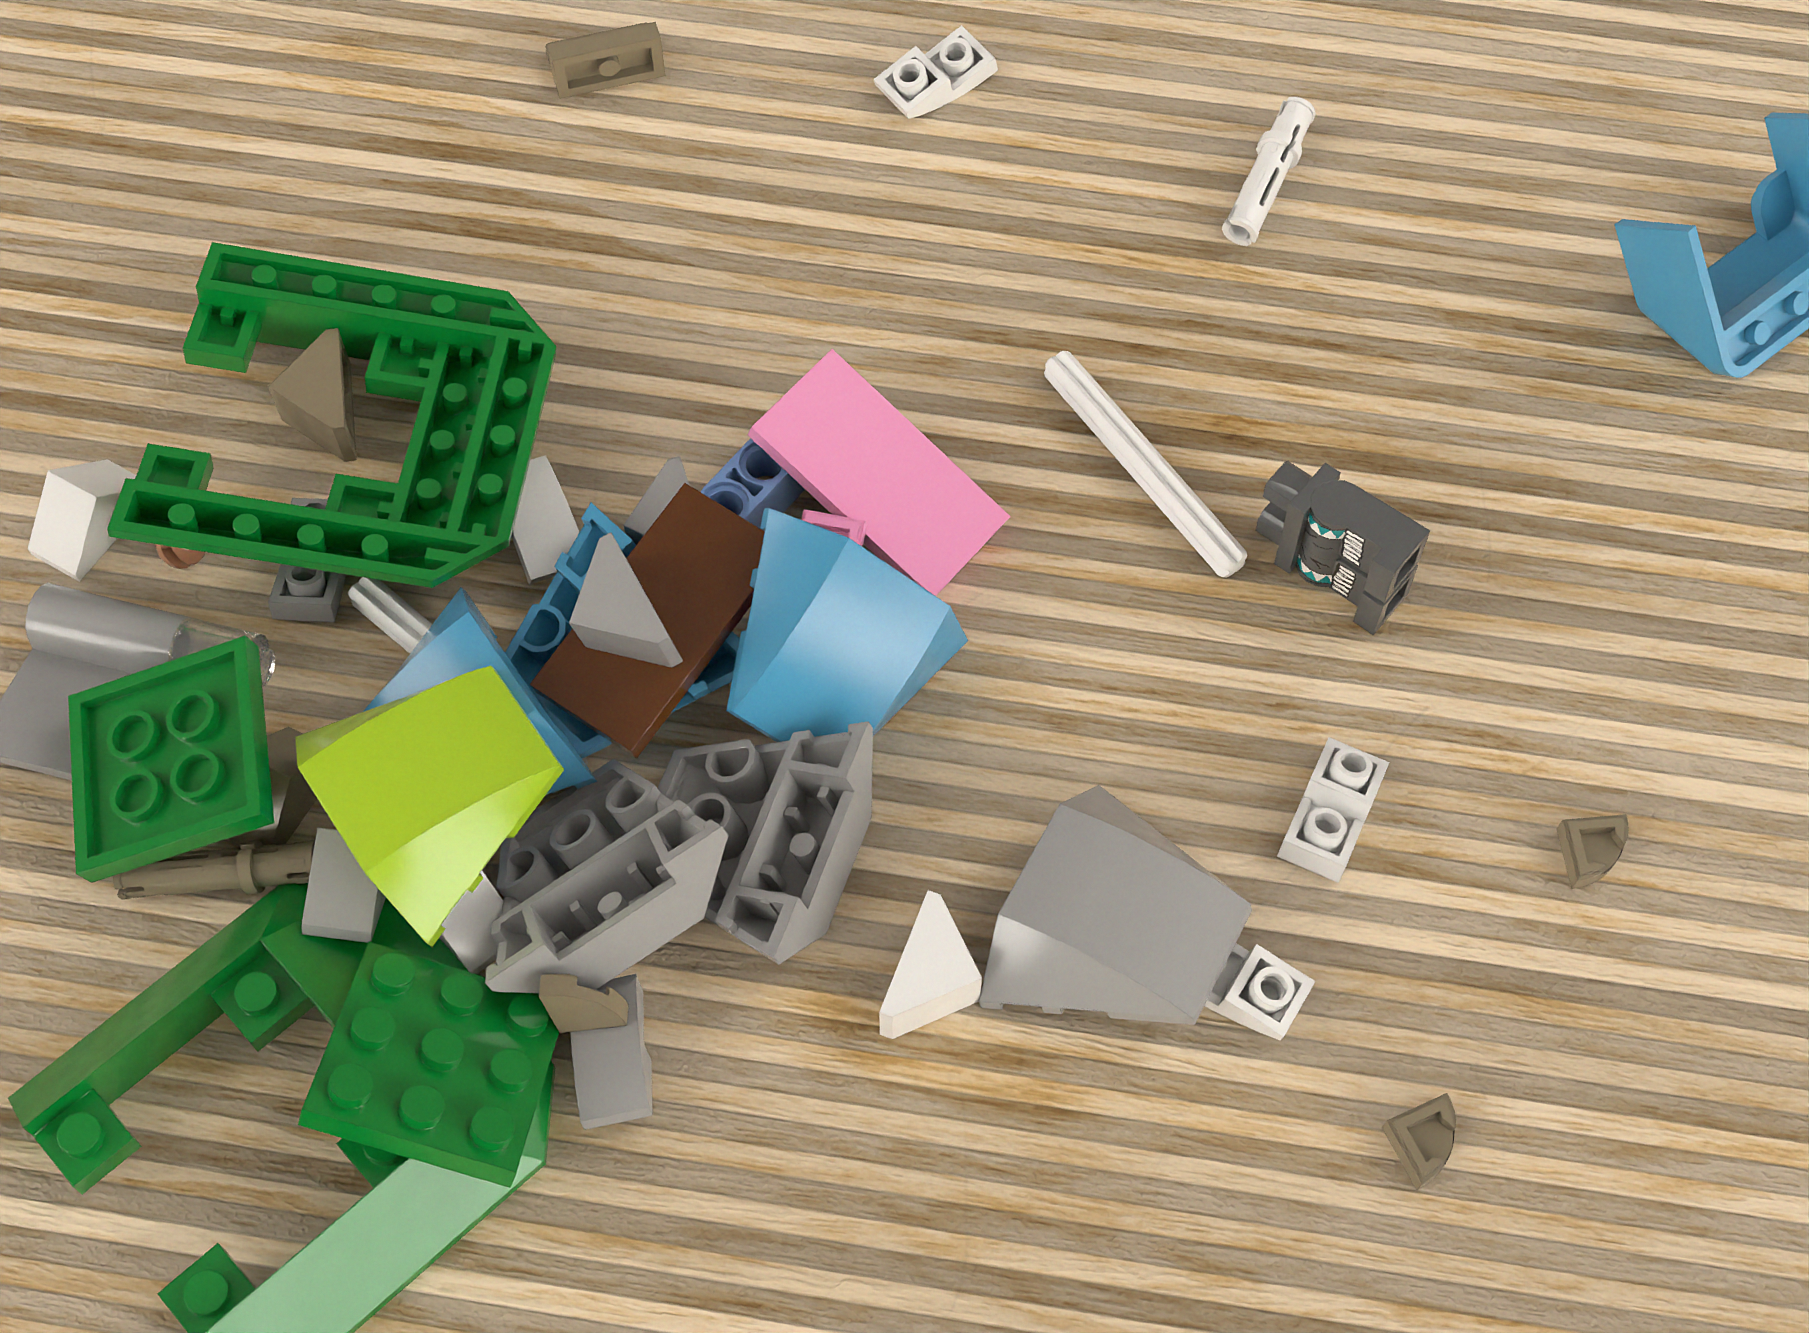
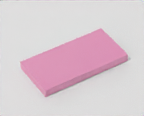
(878, 468)

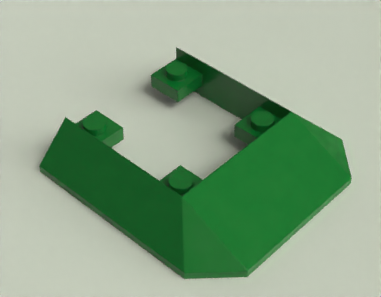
(433, 341)
(264, 981)

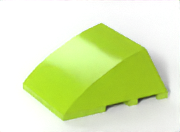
(430, 788)

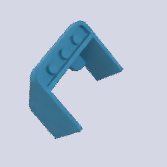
(1753, 295)

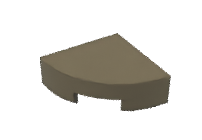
(1591, 846)
(580, 1007)
(1423, 1138)

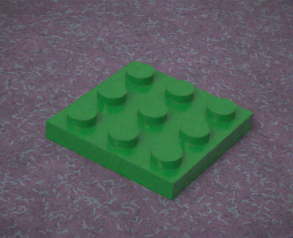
(169, 760)
(433, 1066)

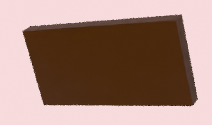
(698, 580)

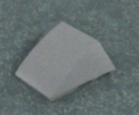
(791, 827)
(600, 881)
(1111, 921)

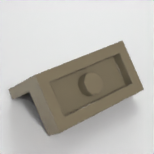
(606, 59)

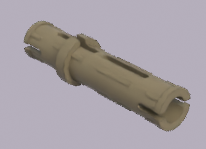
(242, 867)

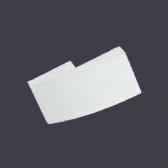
(931, 80)
(542, 523)
(1333, 810)
(1259, 991)

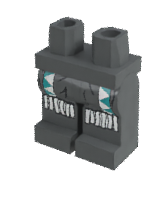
(1342, 540)

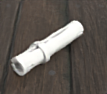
(1277, 153)

